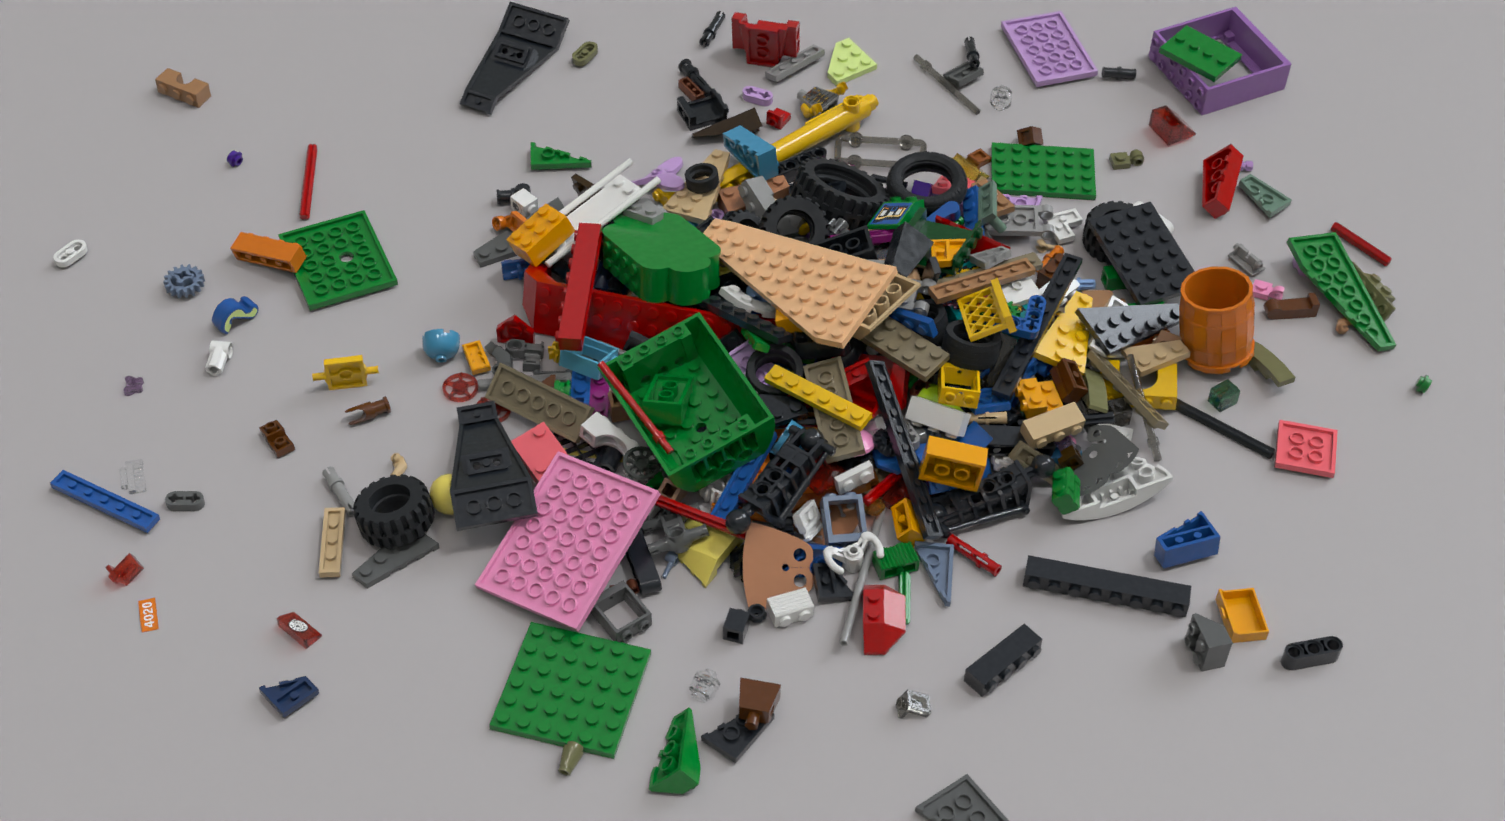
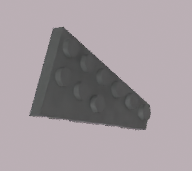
(498, 248)

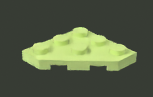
(849, 62)

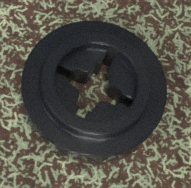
(880, 440)

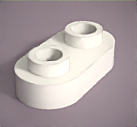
(70, 253)

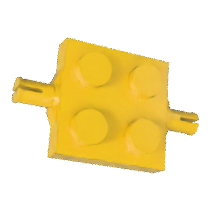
(345, 372)

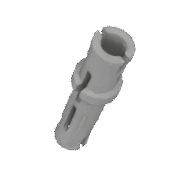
(337, 486)

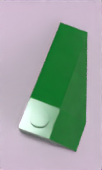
(679, 760)

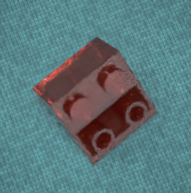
(1169, 125)

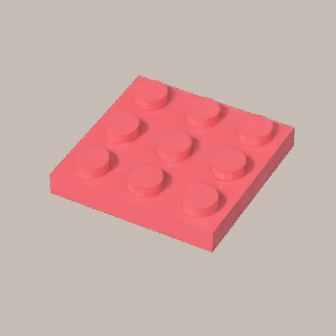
(1306, 448)

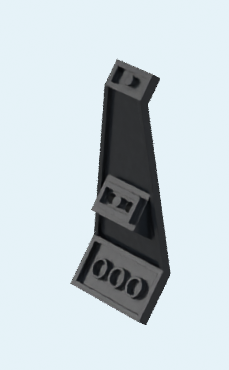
(523, 32)

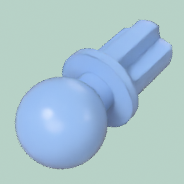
(1085, 284)

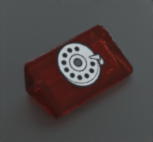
(298, 629)

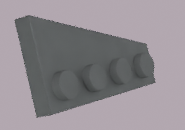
(388, 560)

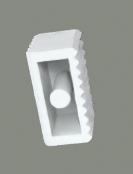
(790, 607)

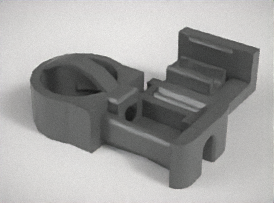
(528, 351)

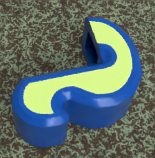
(232, 309)

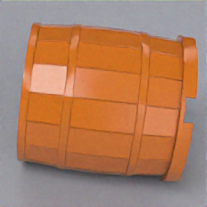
(1217, 319)

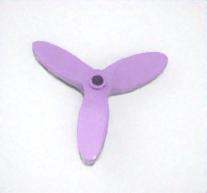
(667, 174)

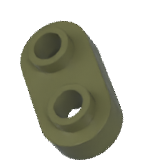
(585, 53)

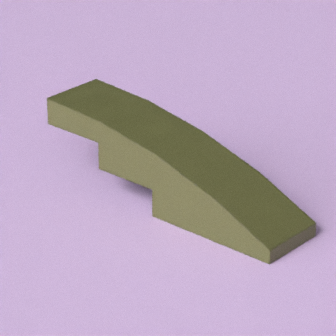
(1270, 366)
(1097, 394)

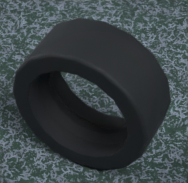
(701, 170)

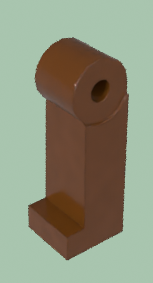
(1292, 308)

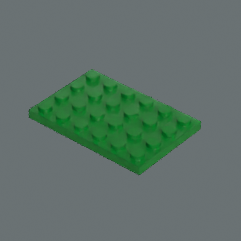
(1044, 171)

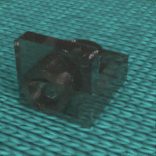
(913, 703)

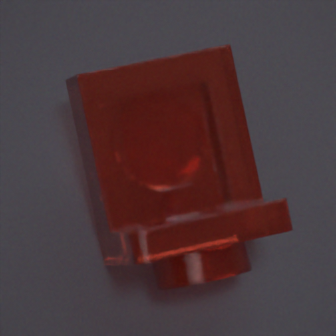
(125, 570)

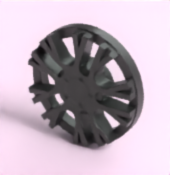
(640, 463)

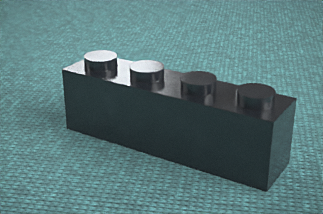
(1007, 437)
(1003, 660)

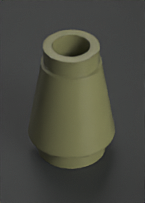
(570, 757)

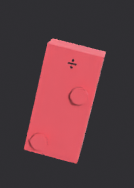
(537, 449)

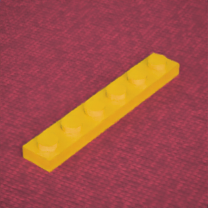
(818, 397)

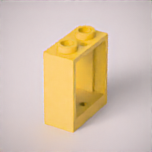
(951, 395)

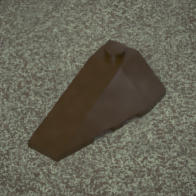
(747, 119)

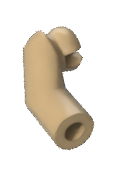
(399, 464)

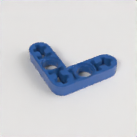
(1023, 324)

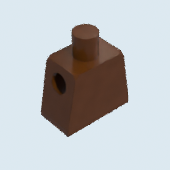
(757, 701)

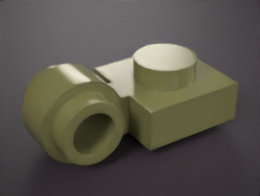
(1123, 161)

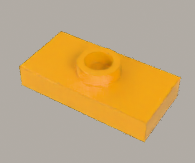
(476, 357)

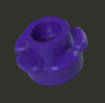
(234, 158)

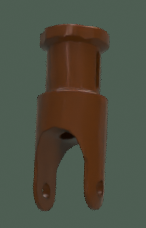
(370, 410)

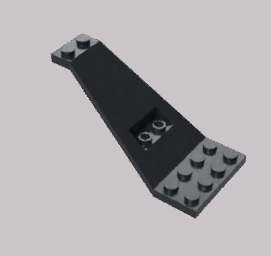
(492, 491)

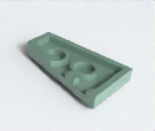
(1264, 196)

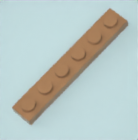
(978, 281)

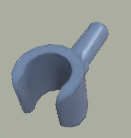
(672, 559)

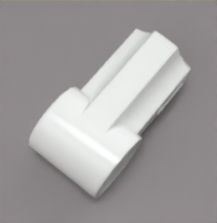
(219, 353)

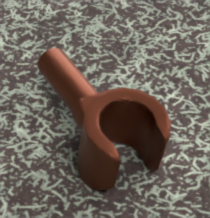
(632, 583)

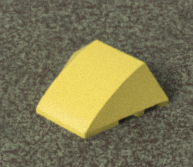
(708, 553)

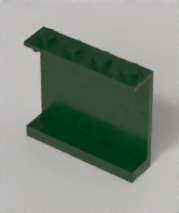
(941, 231)

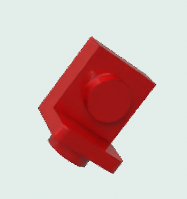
(777, 118)

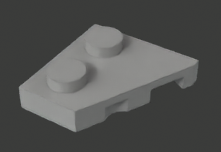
(644, 211)
(991, 257)

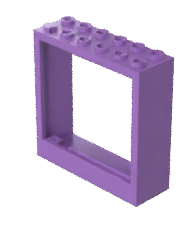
(1237, 32)

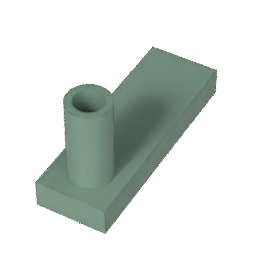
(988, 206)

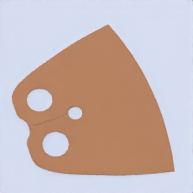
(763, 559)

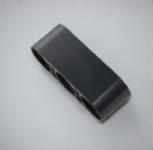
(1311, 653)

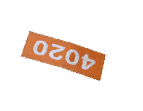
(148, 615)

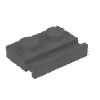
(963, 74)

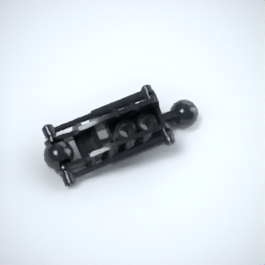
(776, 490)
(1001, 496)

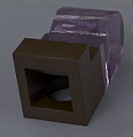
(1070, 454)

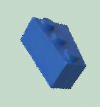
(1188, 542)

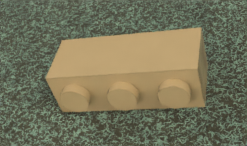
(1052, 425)

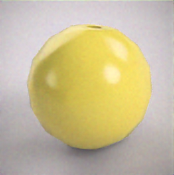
(440, 494)

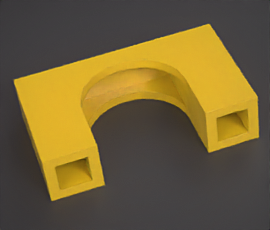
(1160, 395)

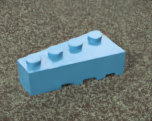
(752, 152)

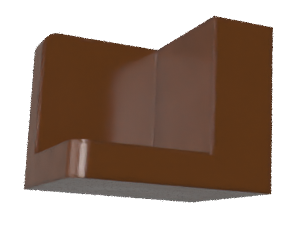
(1030, 136)

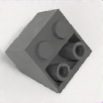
(1208, 642)

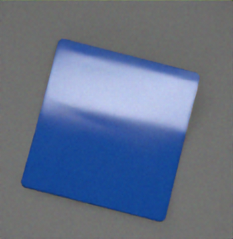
(975, 436)

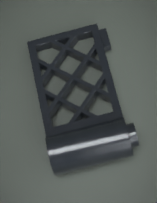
(606, 456)

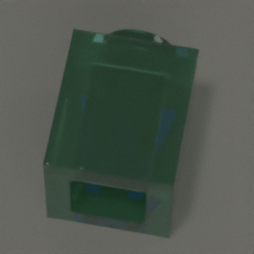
(1224, 395)

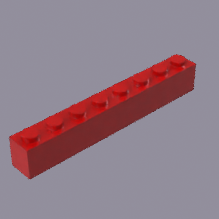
(579, 288)

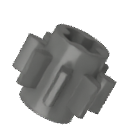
(838, 227)

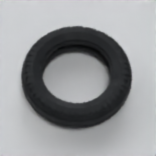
(928, 162)

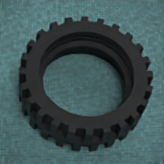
(854, 205)

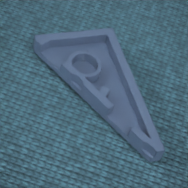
(938, 562)

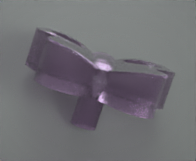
(134, 385)

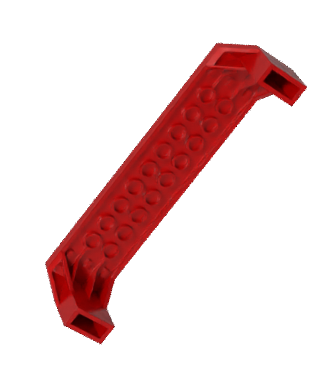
(610, 314)

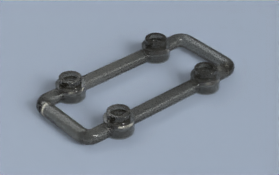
(856, 139)

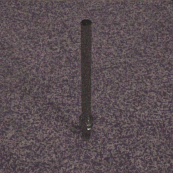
(927, 67)
(1153, 441)

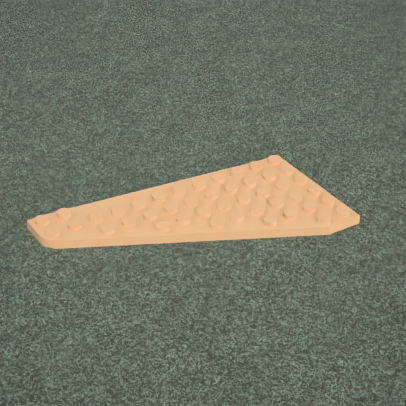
(811, 285)

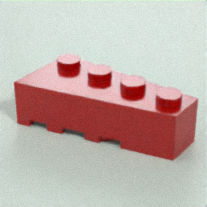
(1220, 180)

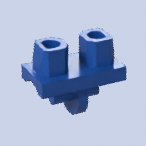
(514, 269)

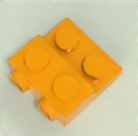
(1037, 397)

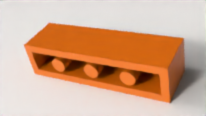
(268, 252)

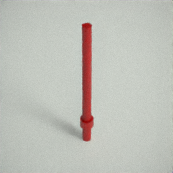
(657, 436)

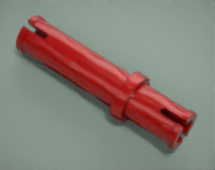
(992, 567)

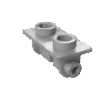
(1248, 262)

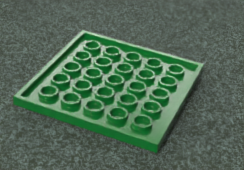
(571, 689)

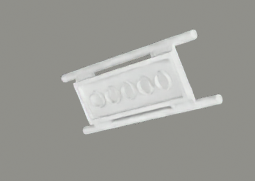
(602, 207)

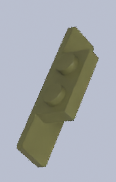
(1379, 293)

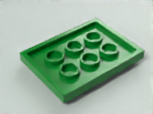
(1200, 53)

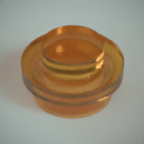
(875, 508)

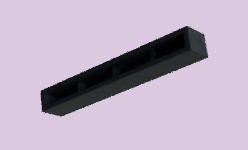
(1107, 586)

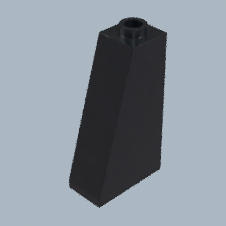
(907, 248)

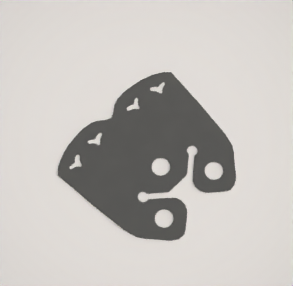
(1108, 455)

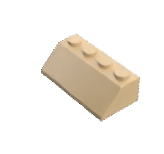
(891, 299)

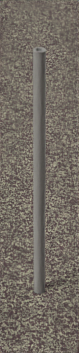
(860, 582)

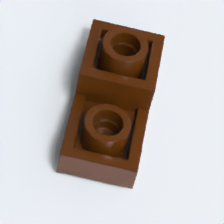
(277, 438)

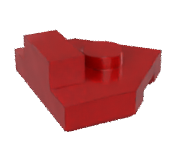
(515, 329)

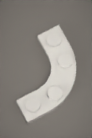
(741, 300)

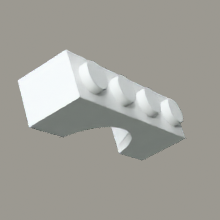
(600, 431)

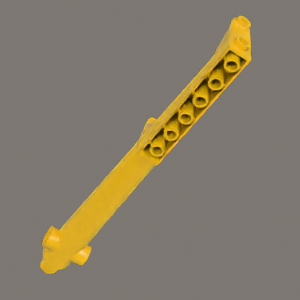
(839, 118)

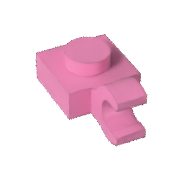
(1264, 290)

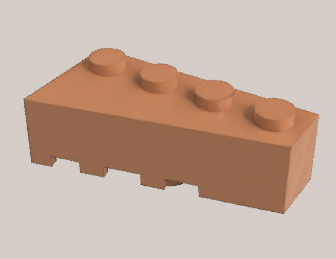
(730, 199)

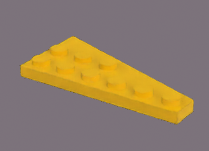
(1067, 335)

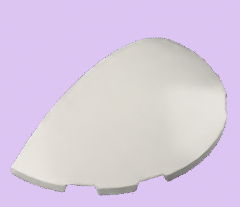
(1122, 491)

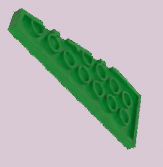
(1333, 273)

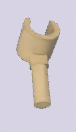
(1043, 247)

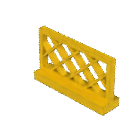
(999, 307)

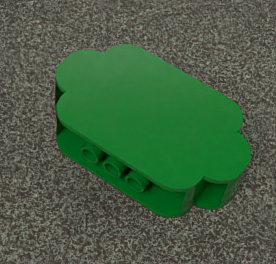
(662, 259)

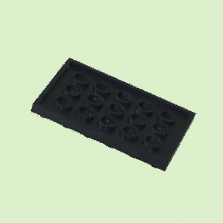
(1142, 253)

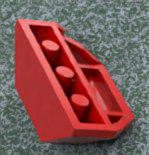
(882, 618)

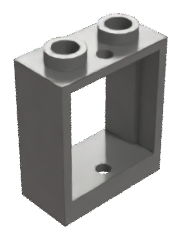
(612, 597)

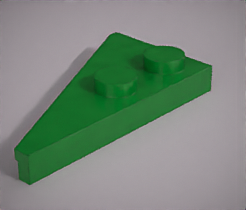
(555, 159)

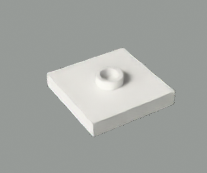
(1020, 291)

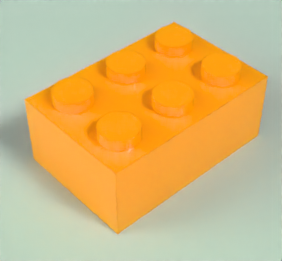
(540, 235)
(953, 463)

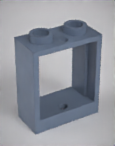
(841, 540)

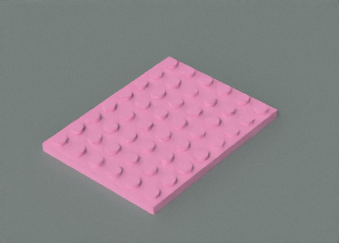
(573, 546)

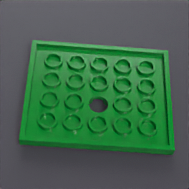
(328, 279)

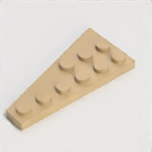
(696, 206)

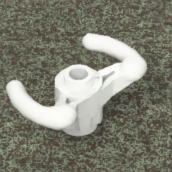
(852, 554)

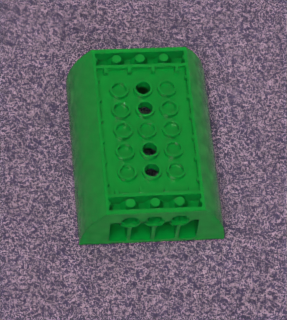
(720, 399)

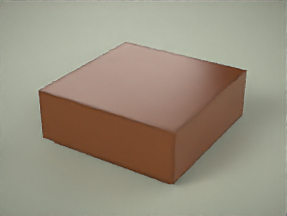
(979, 158)

